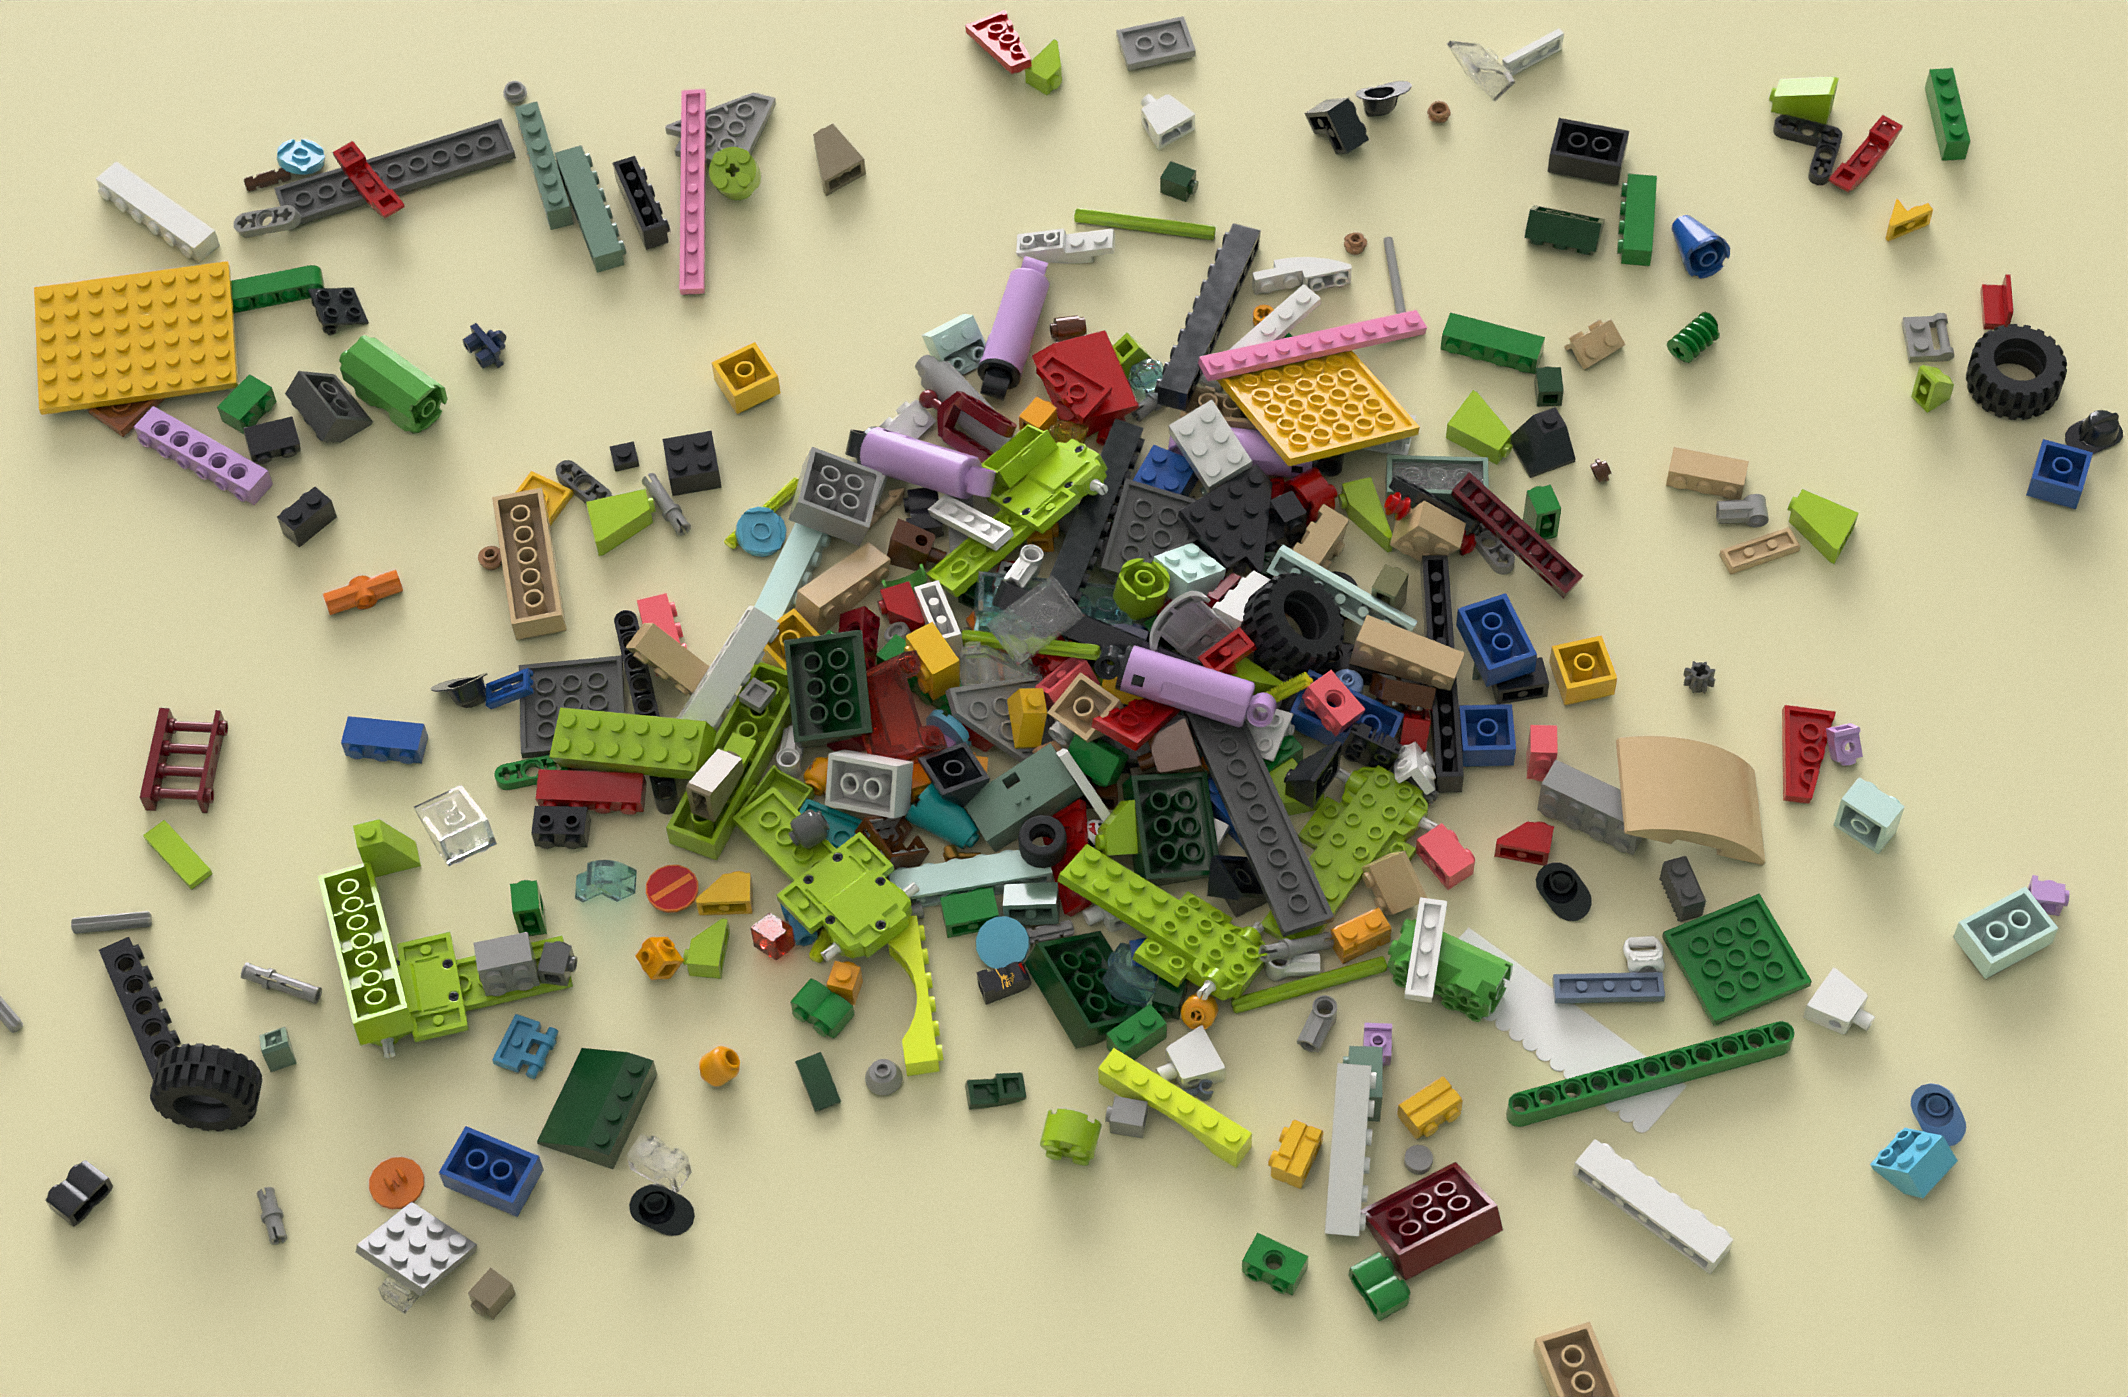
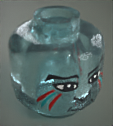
(1145, 375)

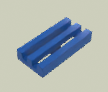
(509, 692)

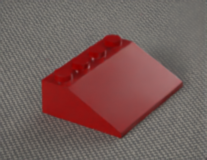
(1098, 358)

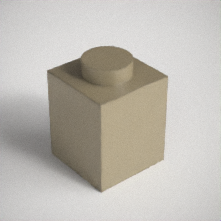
(491, 1294)

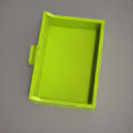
(1020, 455)
(791, 788)

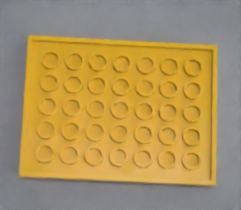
(135, 337)

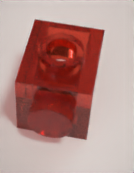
(773, 936)

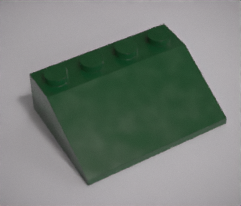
(828, 688)
(1172, 826)
(1071, 981)
(599, 1105)

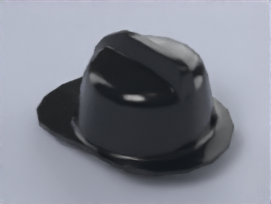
(1382, 98)
(2095, 432)
(464, 691)
(1564, 891)
(662, 1210)

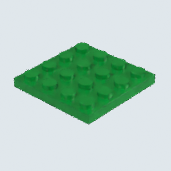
(1736, 959)

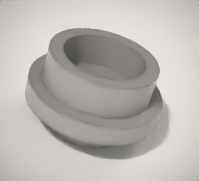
(515, 92)

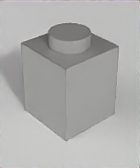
(1127, 1116)

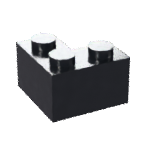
(1340, 124)
(1285, 522)

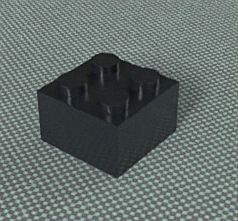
(691, 463)

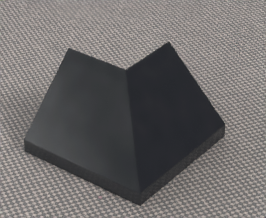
(1235, 882)

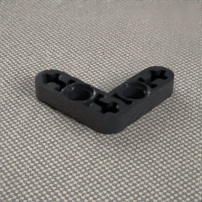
(1821, 143)

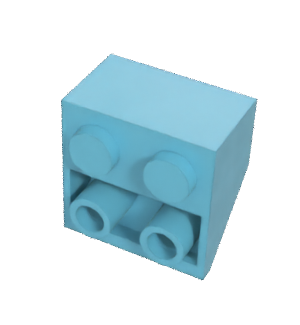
(1914, 1161)

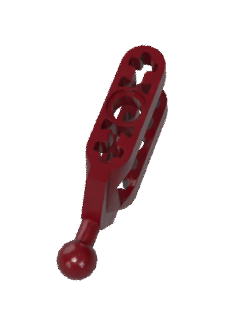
(948, 414)

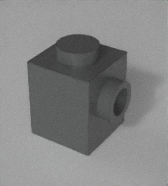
(557, 963)

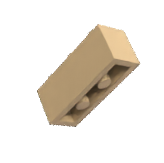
(1707, 473)

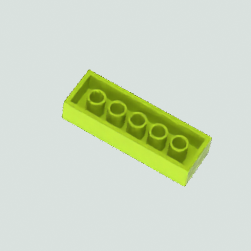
(631, 743)

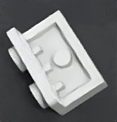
(910, 421)
(1415, 763)

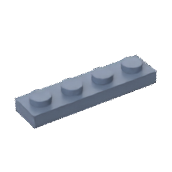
(1608, 987)

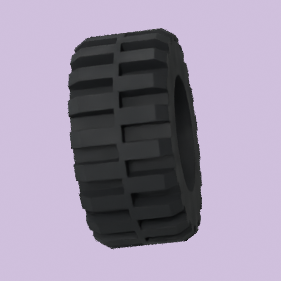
(2020, 347)
(1312, 611)
(206, 1087)

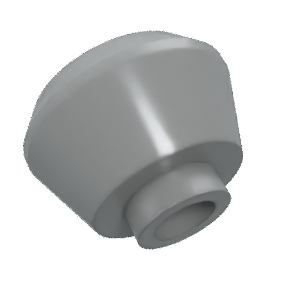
(883, 1077)

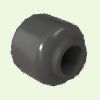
(809, 829)

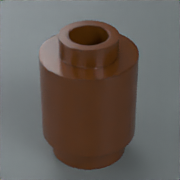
(1068, 327)

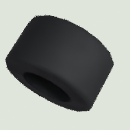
(1042, 827)

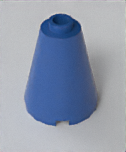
(1699, 247)

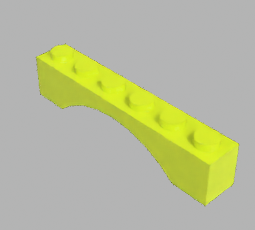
(919, 1042)
(1212, 1128)

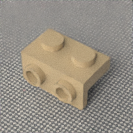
(1596, 343)

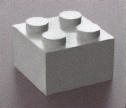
(506, 964)

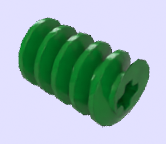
(1694, 337)

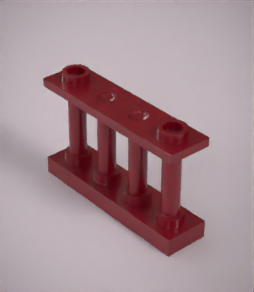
(163, 747)

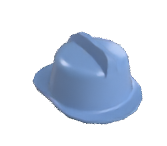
(1938, 1112)

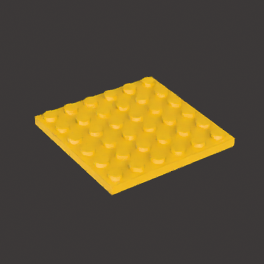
(1319, 407)

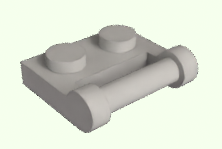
(1919, 338)

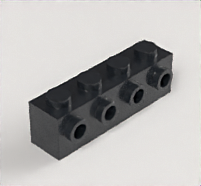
(641, 203)

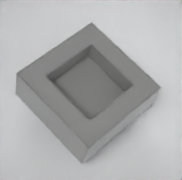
(757, 695)

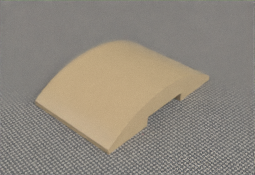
(1690, 794)

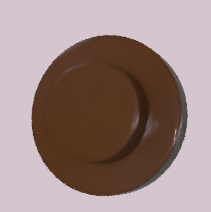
(1600, 470)

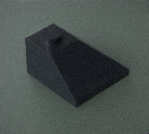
(1543, 443)
(1313, 775)

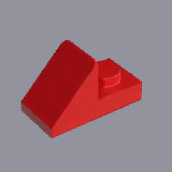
(1228, 652)

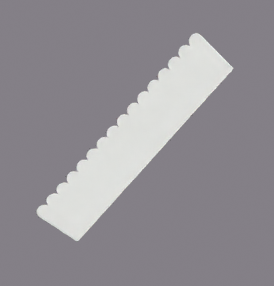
(1569, 1038)

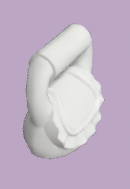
(1644, 960)

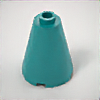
(943, 819)

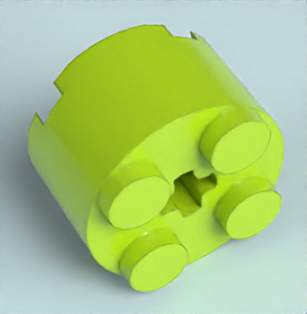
(745, 181)
(1141, 588)
(1070, 1136)

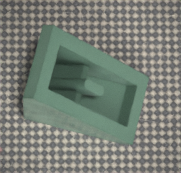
(277, 1049)

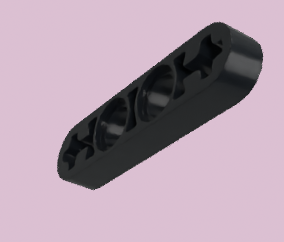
(1419, 495)

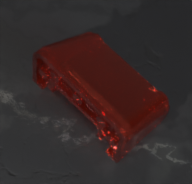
(894, 714)

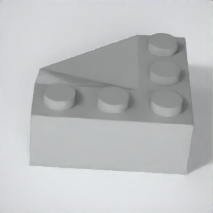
(835, 496)

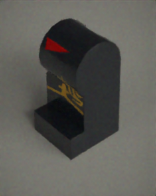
(1003, 982)

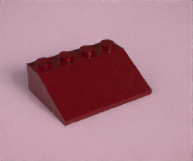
(1432, 1220)

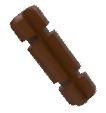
(266, 179)

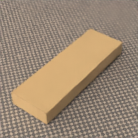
(1759, 550)

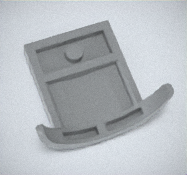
(1189, 625)

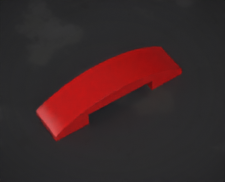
(1868, 155)
(366, 181)

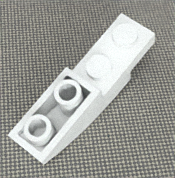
(1059, 247)
(1296, 271)

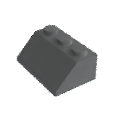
(327, 406)

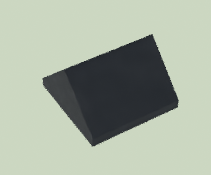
(955, 773)

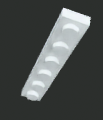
(1276, 324)

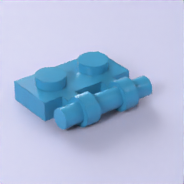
(517, 1043)

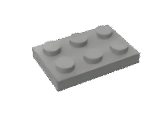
(1155, 43)

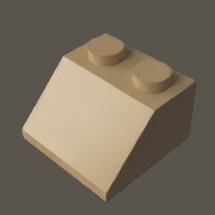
(1082, 704)
(1393, 883)

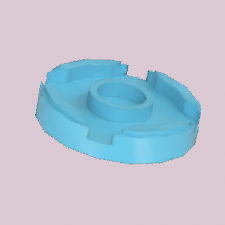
(300, 157)
(760, 531)
(949, 726)
(1002, 942)

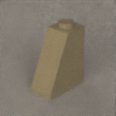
(837, 159)
(714, 784)

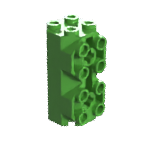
(392, 383)
(1465, 976)

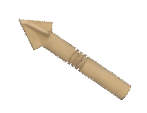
(895, 497)

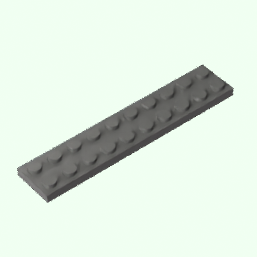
(402, 170)
(1262, 825)

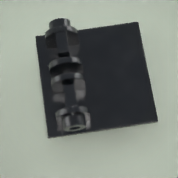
(337, 308)
(1367, 751)

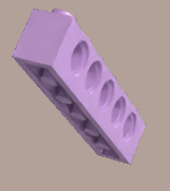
(203, 456)

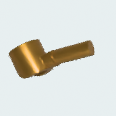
(951, 852)

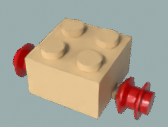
(1426, 529)

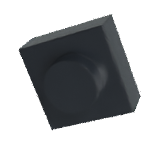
(624, 456)

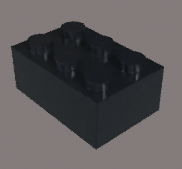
(1588, 151)

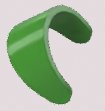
(916, 579)

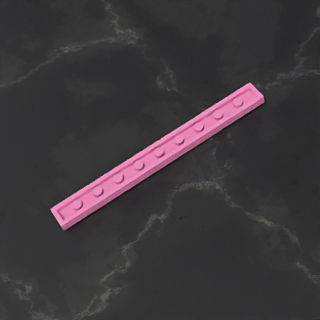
(692, 192)
(1311, 345)

